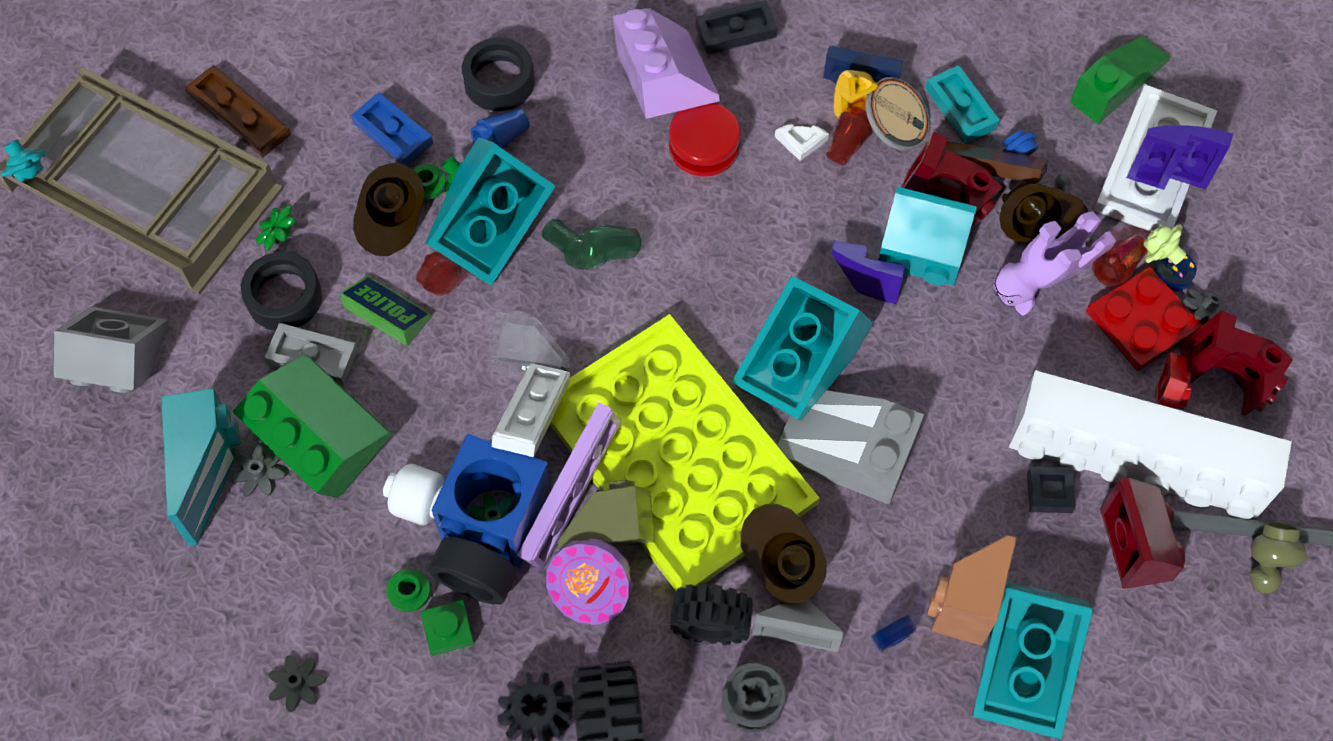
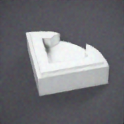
(801, 139)

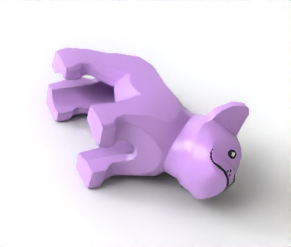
(1050, 261)

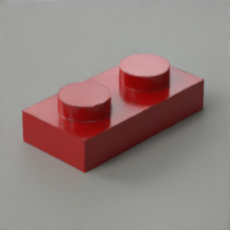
(1173, 385)

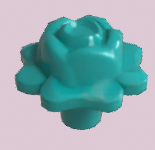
(22, 162)

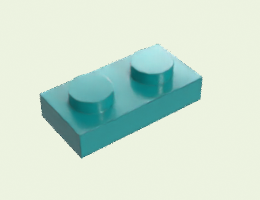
(962, 104)

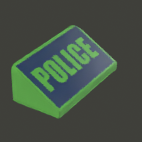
(385, 309)

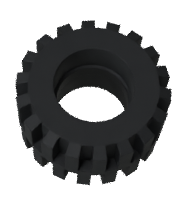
(607, 702)

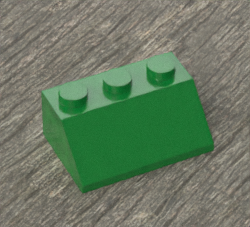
(313, 425)

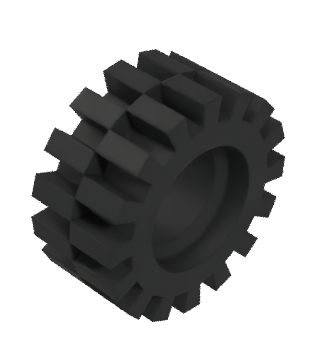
(711, 614)

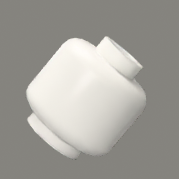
(413, 493)

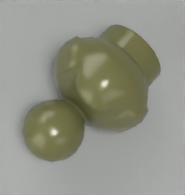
(1275, 548)

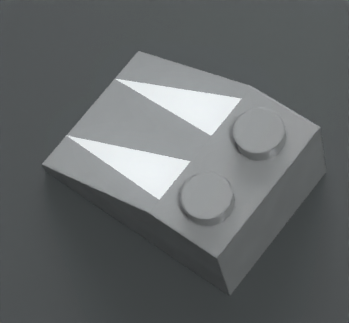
(853, 442)

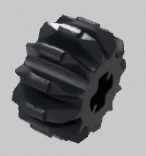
(537, 694)

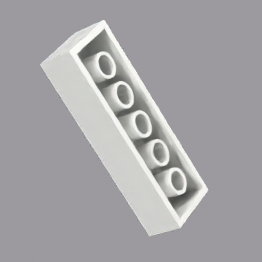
(1150, 443)

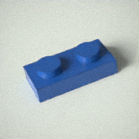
(392, 129)

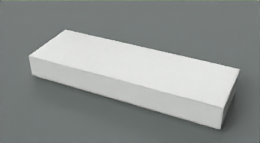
(531, 410)

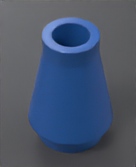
(501, 128)

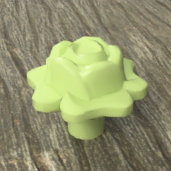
(1164, 244)

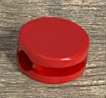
(704, 139)

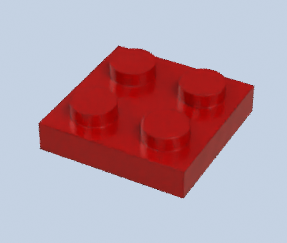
(1143, 318)

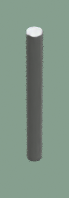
(1244, 527)

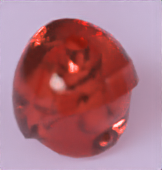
(438, 274)

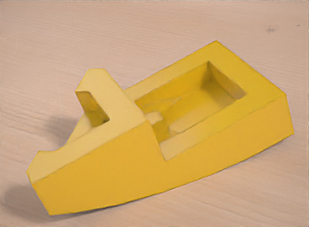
(852, 90)

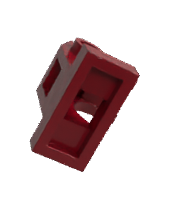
(952, 176)
(1235, 350)

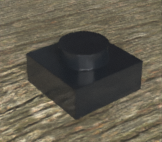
(1051, 489)

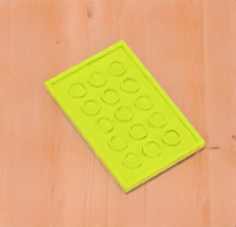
(687, 445)

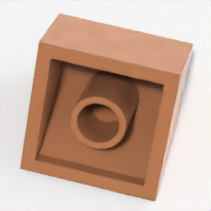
(972, 594)

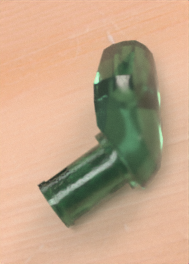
(594, 245)

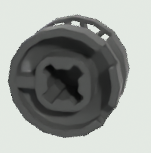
(753, 697)

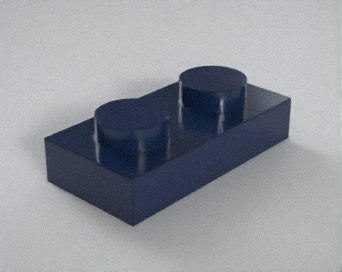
(876, 66)

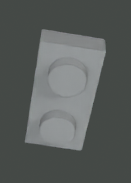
(330, 353)

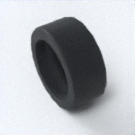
(502, 97)
(277, 264)
(472, 570)

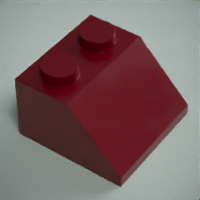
(1141, 534)

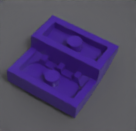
(1179, 154)

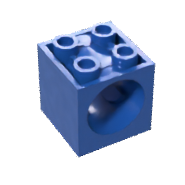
(483, 469)

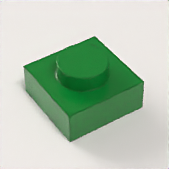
(446, 628)

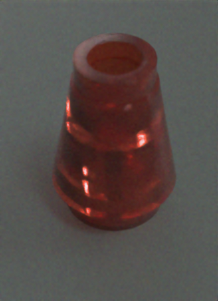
(849, 135)
(1119, 261)

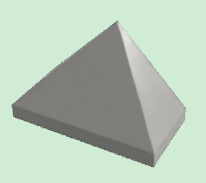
(800, 625)

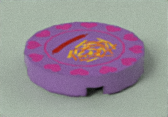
(589, 581)

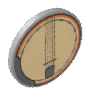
(897, 114)

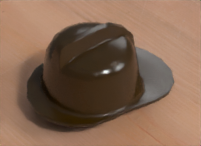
(1032, 206)
(388, 209)
(783, 553)

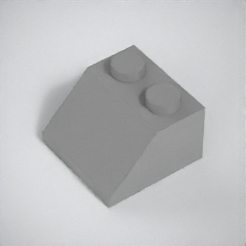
(108, 348)

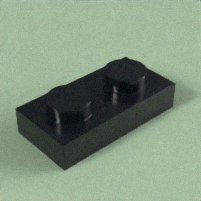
(736, 27)

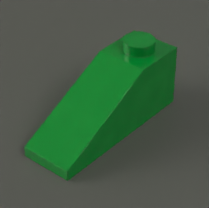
(1117, 78)

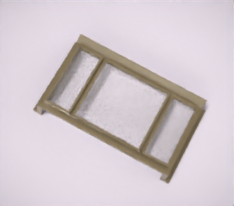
(147, 177)

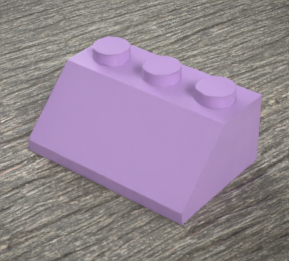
(661, 63)

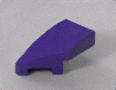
(869, 276)

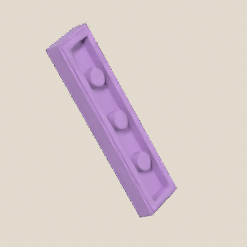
(570, 486)

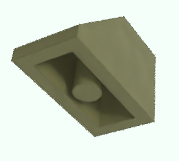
(614, 516)

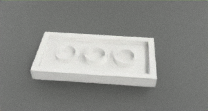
(1137, 202)

